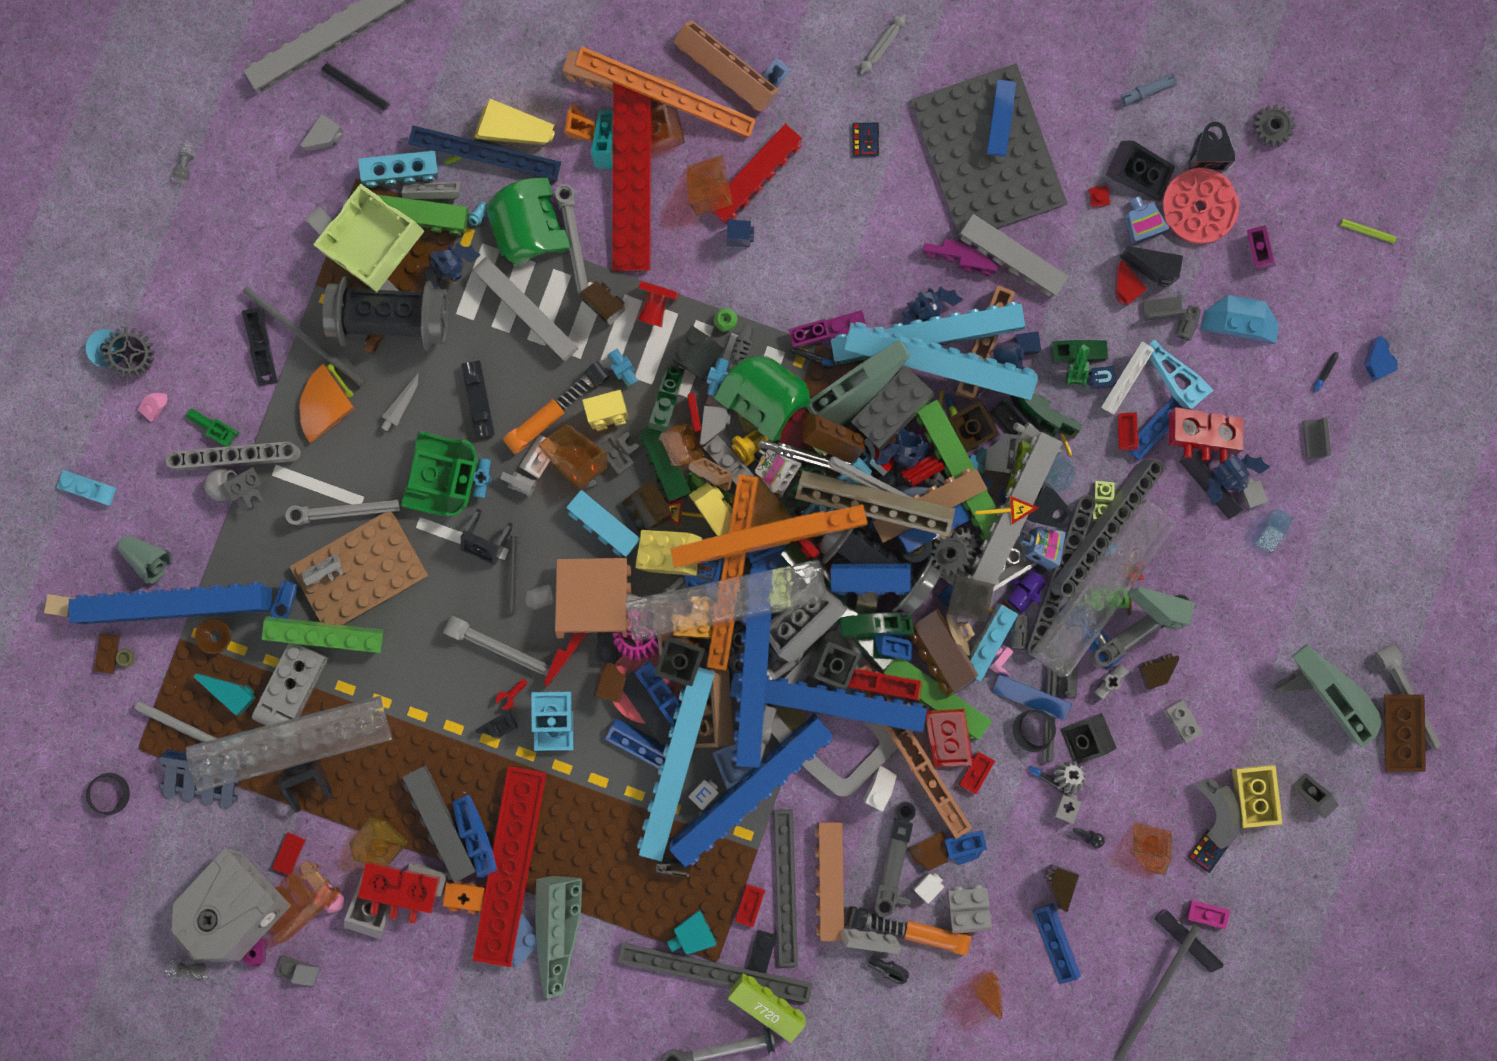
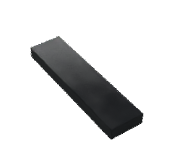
(647, 707)

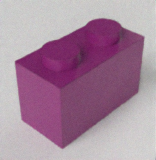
(1261, 248)

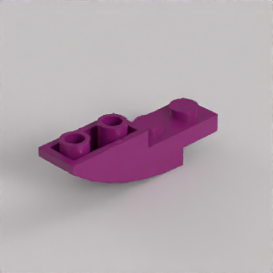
(968, 257)
(824, 330)

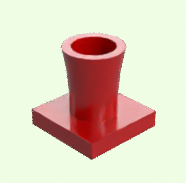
(655, 303)

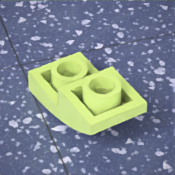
(1103, 497)

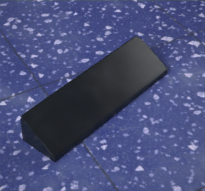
(1201, 474)
(1197, 949)

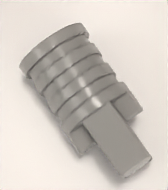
(519, 483)

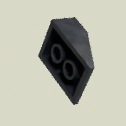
(1140, 169)
(1155, 265)

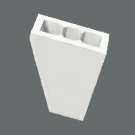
(880, 788)

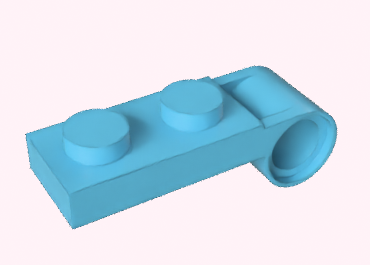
(86, 487)

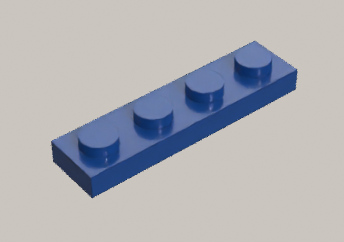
(1154, 429)

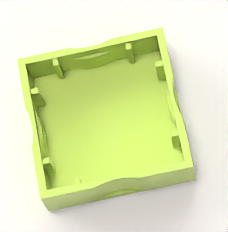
(368, 238)

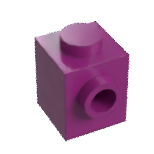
(256, 954)

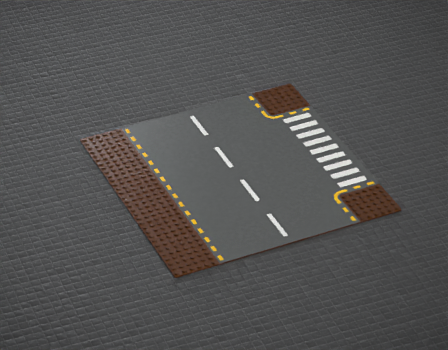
(448, 687)

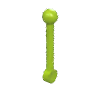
(349, 394)

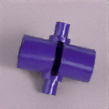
(1026, 591)

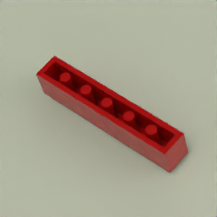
(759, 170)

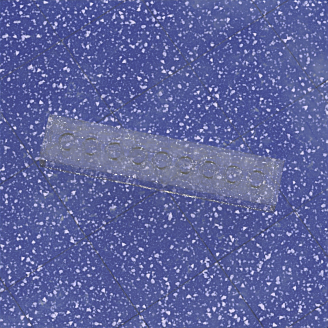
(1103, 589)
(726, 601)
(288, 743)

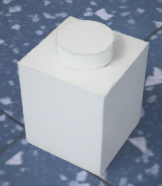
(929, 887)

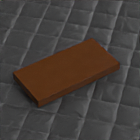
(1404, 733)

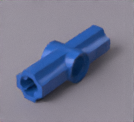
(285, 598)

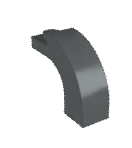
(1227, 812)

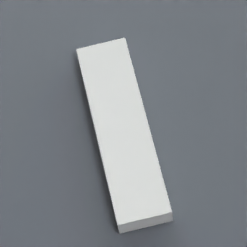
(1127, 378)

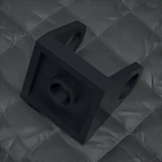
(1210, 153)
(1048, 503)
(481, 547)
(300, 773)

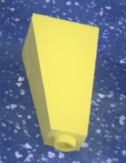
(508, 125)

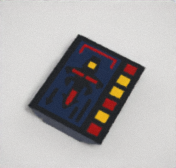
(865, 139)
(1206, 853)

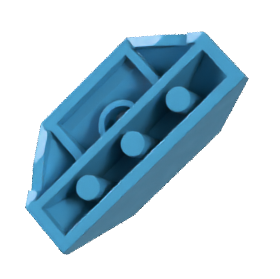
(1242, 319)

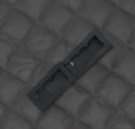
(260, 351)

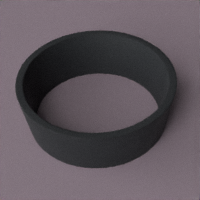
(1022, 742)
(126, 793)

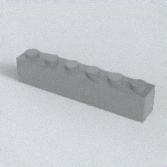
(1012, 255)

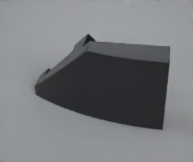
(499, 726)

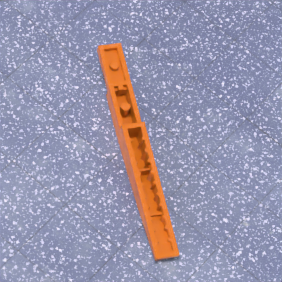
(768, 535)

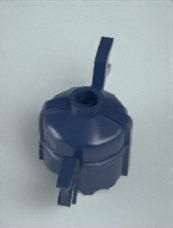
(448, 265)
(929, 305)
(905, 451)
(1233, 475)

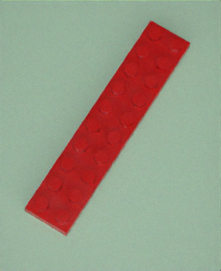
(631, 180)
(512, 856)

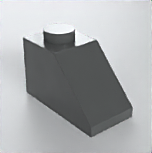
(1002, 454)
(1315, 795)

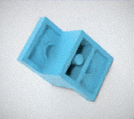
(552, 721)

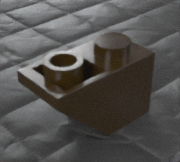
(1158, 673)

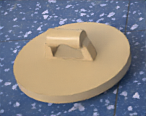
(958, 634)

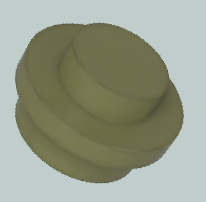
(125, 658)

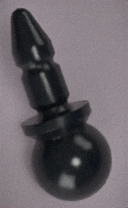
(1095, 839)

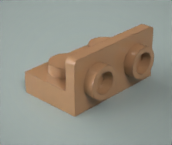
(712, 472)

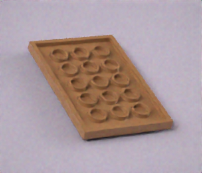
(375, 567)

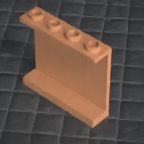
(592, 595)

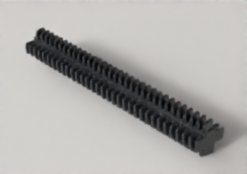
(352, 84)

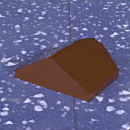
(609, 683)

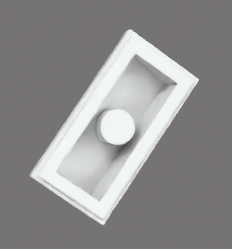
(535, 460)

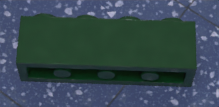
(671, 476)

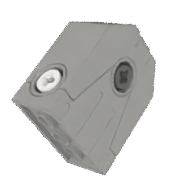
(226, 909)

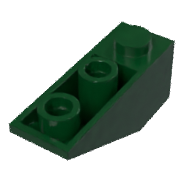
(1067, 350)

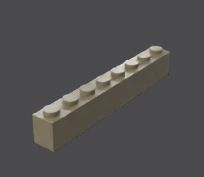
(876, 503)

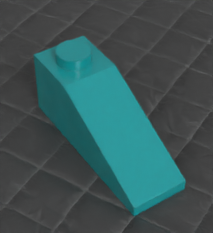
(603, 140)
(232, 695)

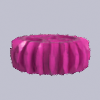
(640, 649)

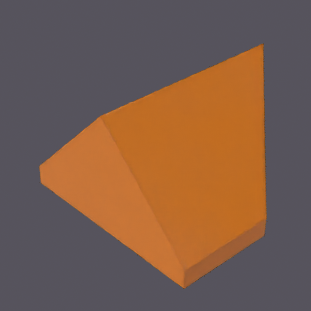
(579, 125)

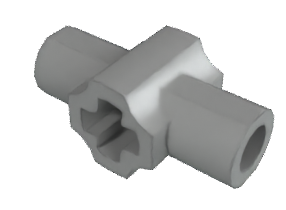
(1104, 689)

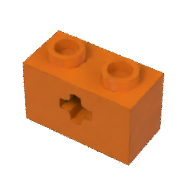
(473, 892)

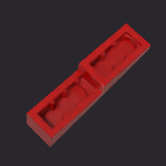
(562, 656)
(886, 684)

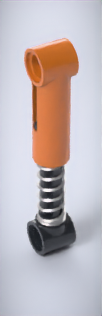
(520, 437)
(910, 931)

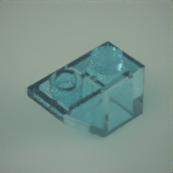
(1274, 530)

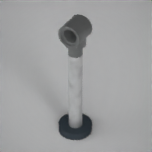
(765, 1040)

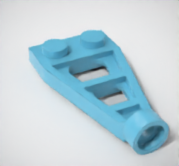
(1192, 394)

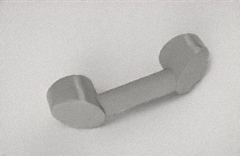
(783, 669)

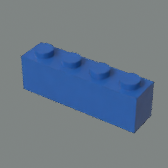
(870, 578)

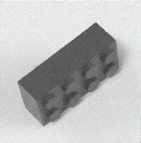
(892, 408)

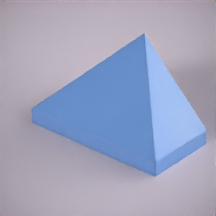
(776, 73)

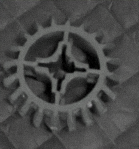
(137, 352)

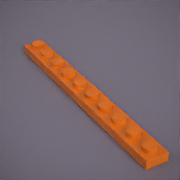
(664, 92)
(733, 567)

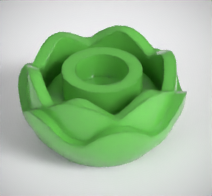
(723, 325)
(694, 481)

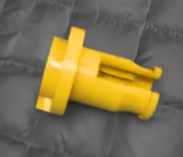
(746, 447)

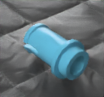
(476, 216)

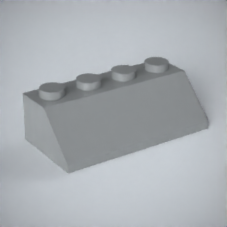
(800, 627)

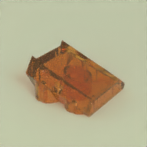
(681, 445)

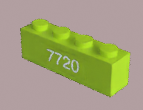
(767, 1007)

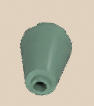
(145, 558)

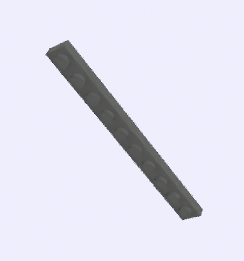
(711, 971)

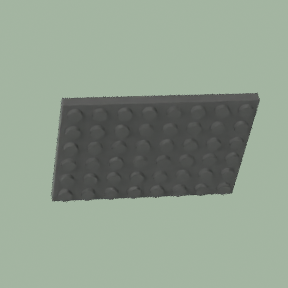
(990, 186)

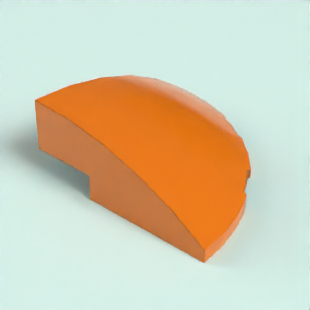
(322, 404)

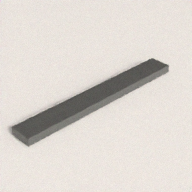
(785, 888)

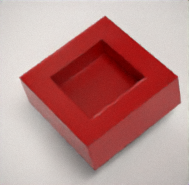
(1099, 196)

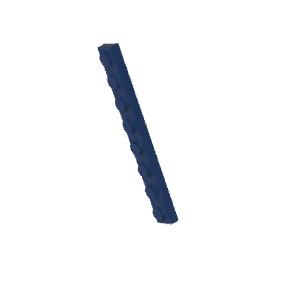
(484, 153)

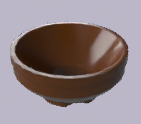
(204, 632)

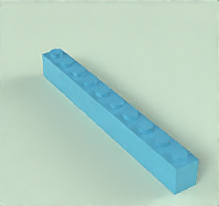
(947, 330)
(945, 362)
(676, 765)

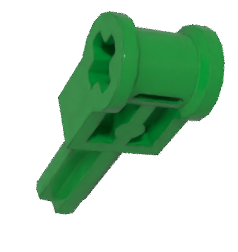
(1079, 369)
(215, 429)

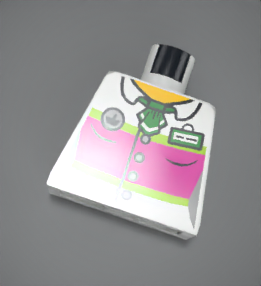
(776, 469)

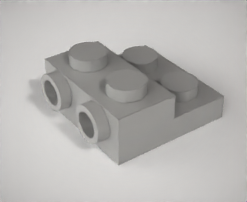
(969, 909)

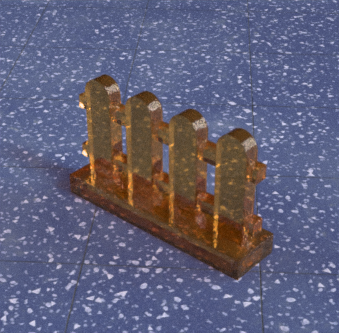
(307, 898)

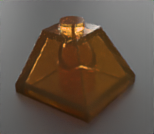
(1152, 847)
(989, 992)

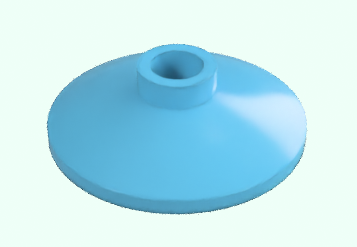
(94, 349)

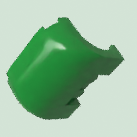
(526, 221)
(763, 394)
(440, 475)

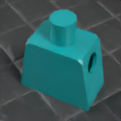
(692, 934)

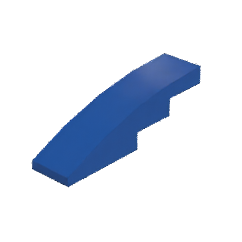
(1001, 118)
(915, 537)
(658, 690)
(475, 836)

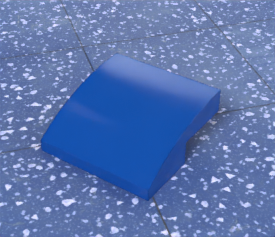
(767, 558)
(894, 646)

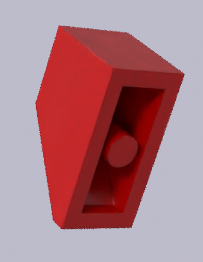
(1127, 285)

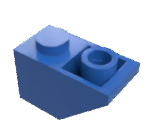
(1379, 359)

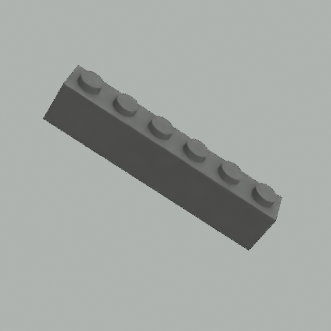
(439, 823)

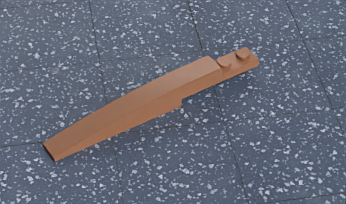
(925, 774)

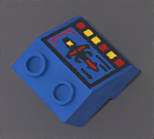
(707, 573)

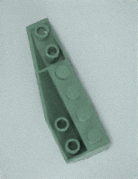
(857, 388)
(1341, 695)
(556, 929)

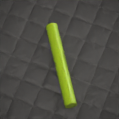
(1368, 231)

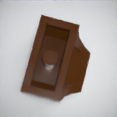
(930, 851)

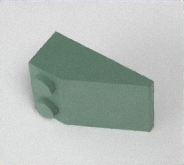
(1163, 608)

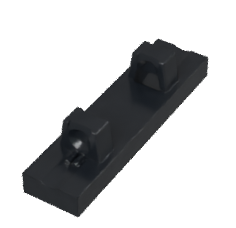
(478, 399)

